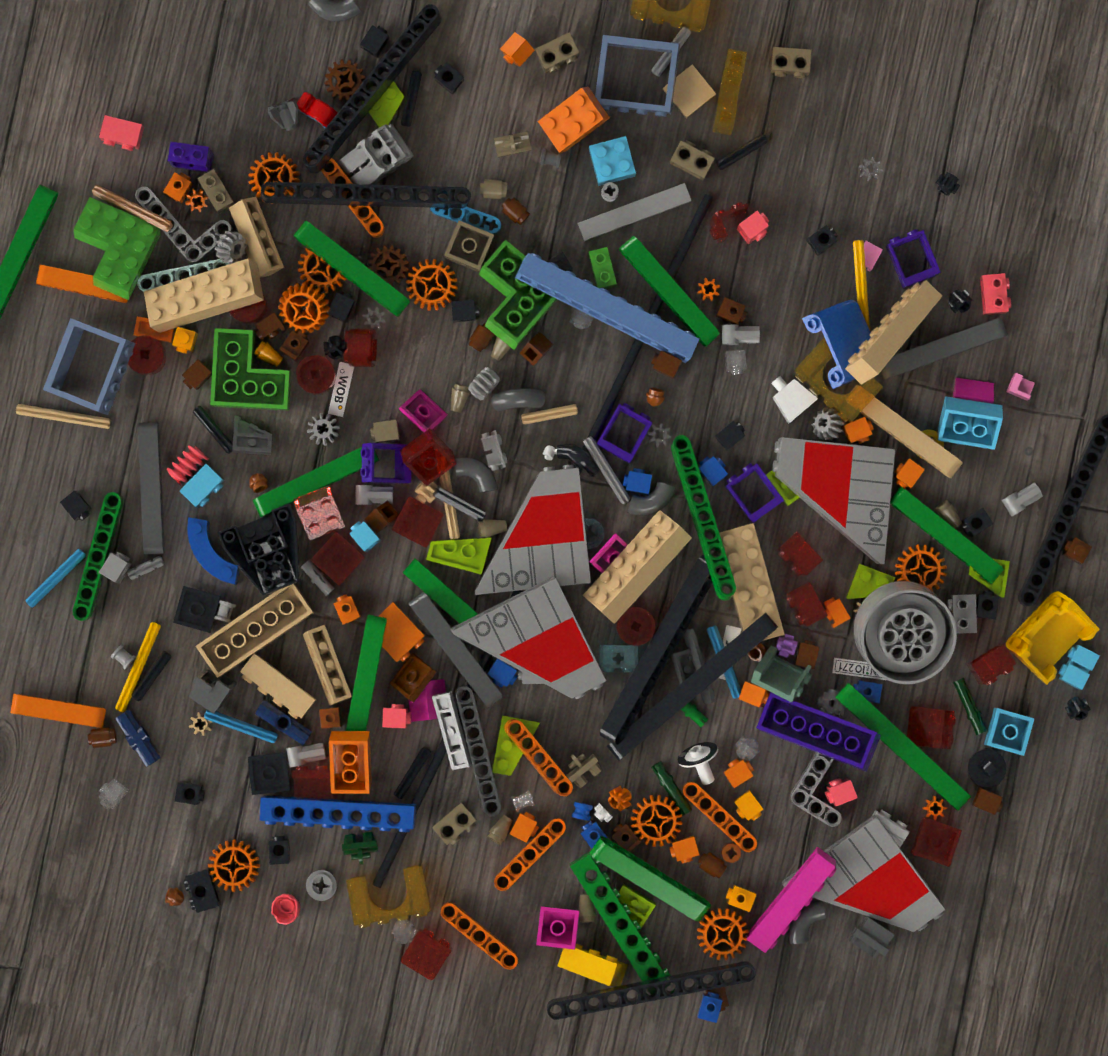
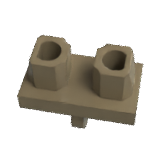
(512, 144)
(576, 774)

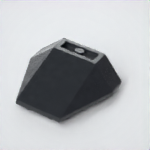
(266, 549)

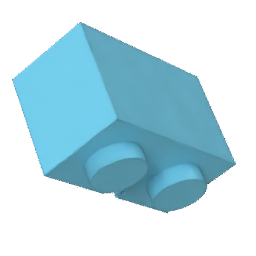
(202, 485)
(364, 536)
(1078, 666)

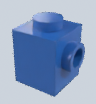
(712, 470)
(637, 481)
(502, 673)
(869, 690)
(592, 833)
(710, 1007)

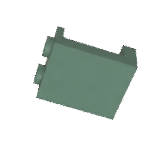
(780, 676)

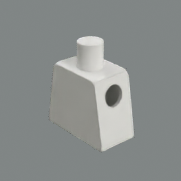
(792, 398)

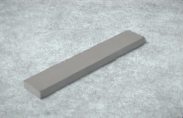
(634, 212)

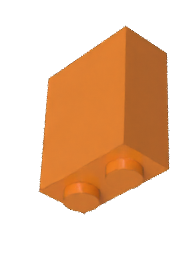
(400, 633)

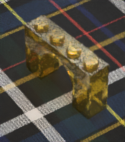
(692, 16)
(729, 92)
(847, 405)
(366, 912)

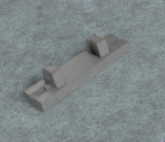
(451, 730)

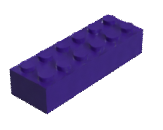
(818, 732)

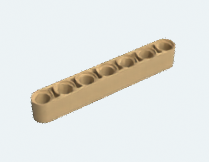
(911, 437)

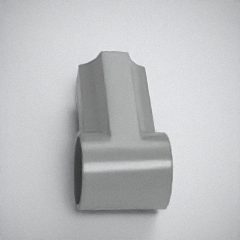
(740, 334)
(373, 495)
(1019, 500)
(302, 755)

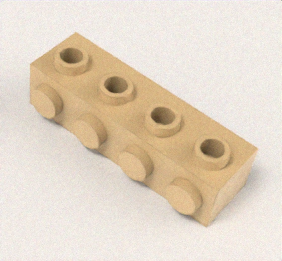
(259, 242)
(278, 686)

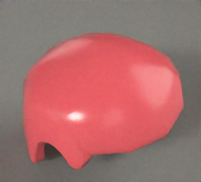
(285, 908)

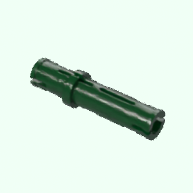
(970, 706)
(673, 791)

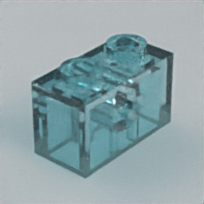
(607, 652)

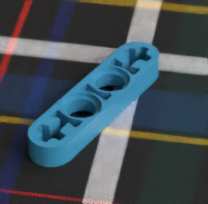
(466, 213)

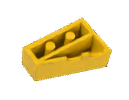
(593, 965)

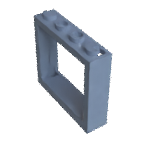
(641, 108)
(65, 356)

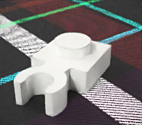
(602, 814)

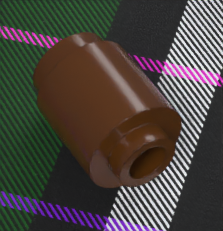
(515, 210)
(480, 338)
(102, 737)
(712, 864)

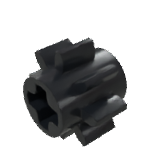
(947, 184)
(960, 301)
(334, 347)
(1077, 708)

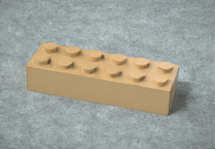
(203, 295)
(893, 331)
(637, 566)
(753, 586)
(254, 629)

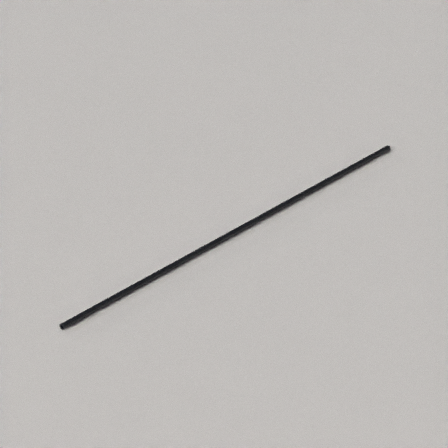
(595, 431)

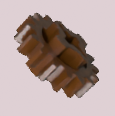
(350, 73)
(386, 258)

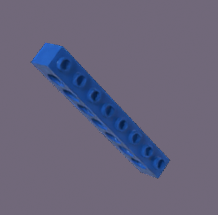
(406, 812)

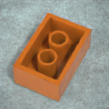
(573, 119)
(350, 762)

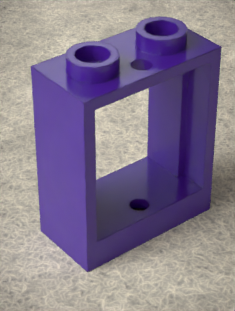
(183, 155)
(911, 236)
(628, 410)
(402, 472)
(767, 507)

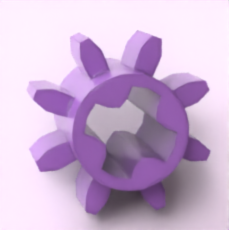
(786, 645)

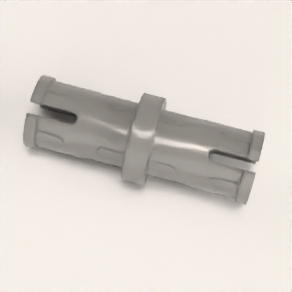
(317, 577)

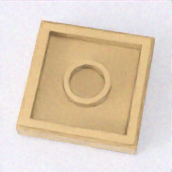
(691, 91)

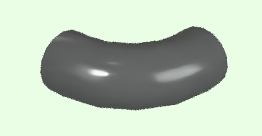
(334, 11)
(518, 399)
(478, 471)
(652, 503)
(810, 914)

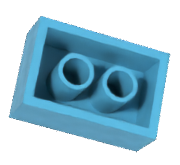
(970, 422)

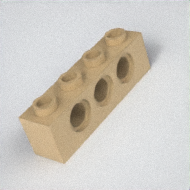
(327, 665)

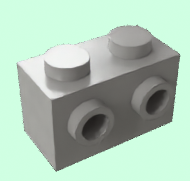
(964, 612)

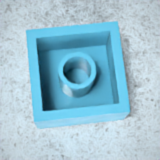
(612, 160)
(1009, 731)

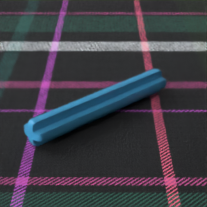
(55, 578)
(729, 675)
(241, 726)

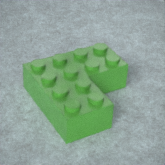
(126, 244)
(523, 303)
(237, 383)

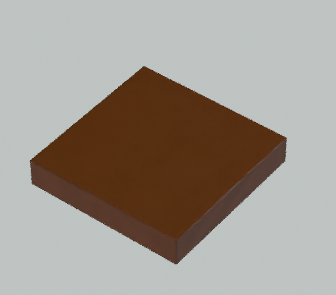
(413, 677)

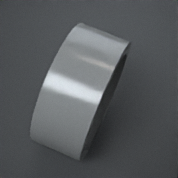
(877, 617)

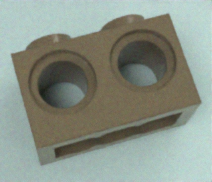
(554, 47)
(790, 55)
(689, 165)
(216, 191)
(385, 432)
(451, 819)

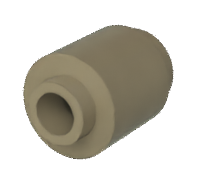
(493, 189)

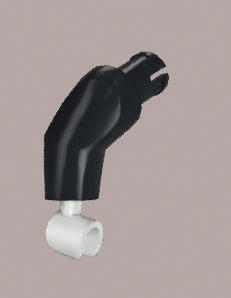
(573, 453)

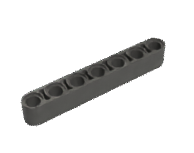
(945, 347)
(151, 488)
(455, 650)
(472, 742)

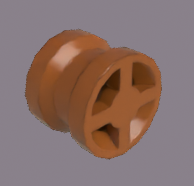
(729, 850)

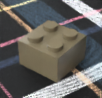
(469, 246)

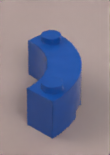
(206, 554)

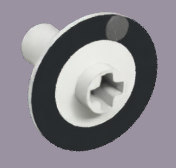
(698, 757)

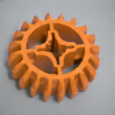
(280, 171)
(315, 271)
(417, 278)
(290, 297)
(919, 561)
(660, 836)
(234, 856)
(729, 927)

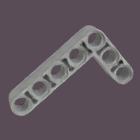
(178, 230)
(809, 799)

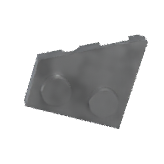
(250, 439)

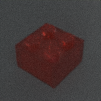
(428, 457)
(319, 513)
(799, 554)
(338, 558)
(806, 604)
(992, 664)
(936, 841)

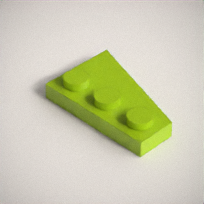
(460, 554)
(507, 753)

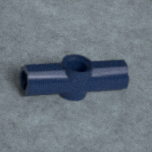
(294, 729)
(138, 738)

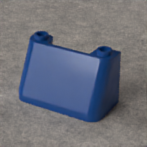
(844, 333)

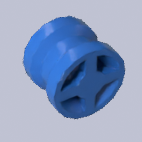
(582, 811)

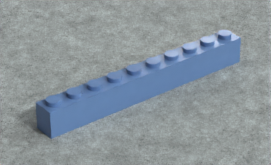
(606, 307)

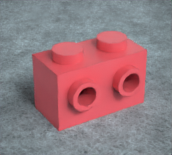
(121, 132)
(754, 227)
(994, 294)
(396, 716)
(840, 791)

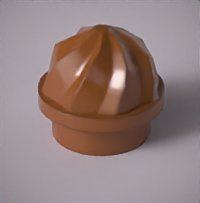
(655, 396)
(258, 483)
(757, 652)
(174, 897)

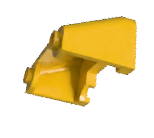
(1050, 634)

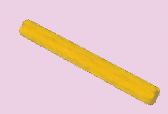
(860, 274)
(137, 667)

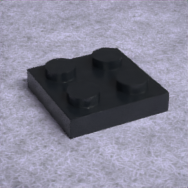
(197, 609)
(269, 773)

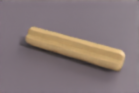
(549, 414)

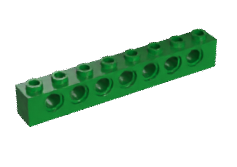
(580, 867)

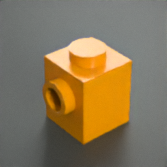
(184, 340)
(748, 806)
(740, 898)

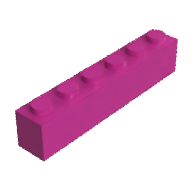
(791, 900)

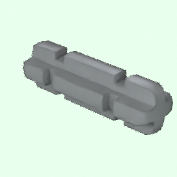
(145, 567)

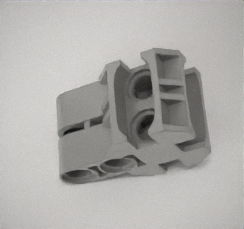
(369, 153)

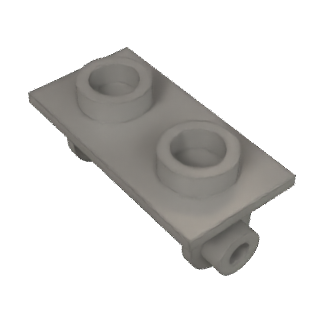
(493, 443)

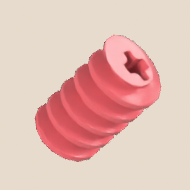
(187, 464)

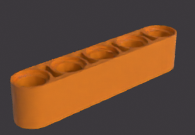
(368, 221)
(73, 282)
(58, 710)
(546, 762)
(726, 823)
(527, 863)
(483, 944)

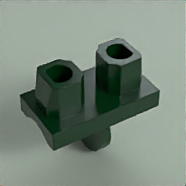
(361, 849)

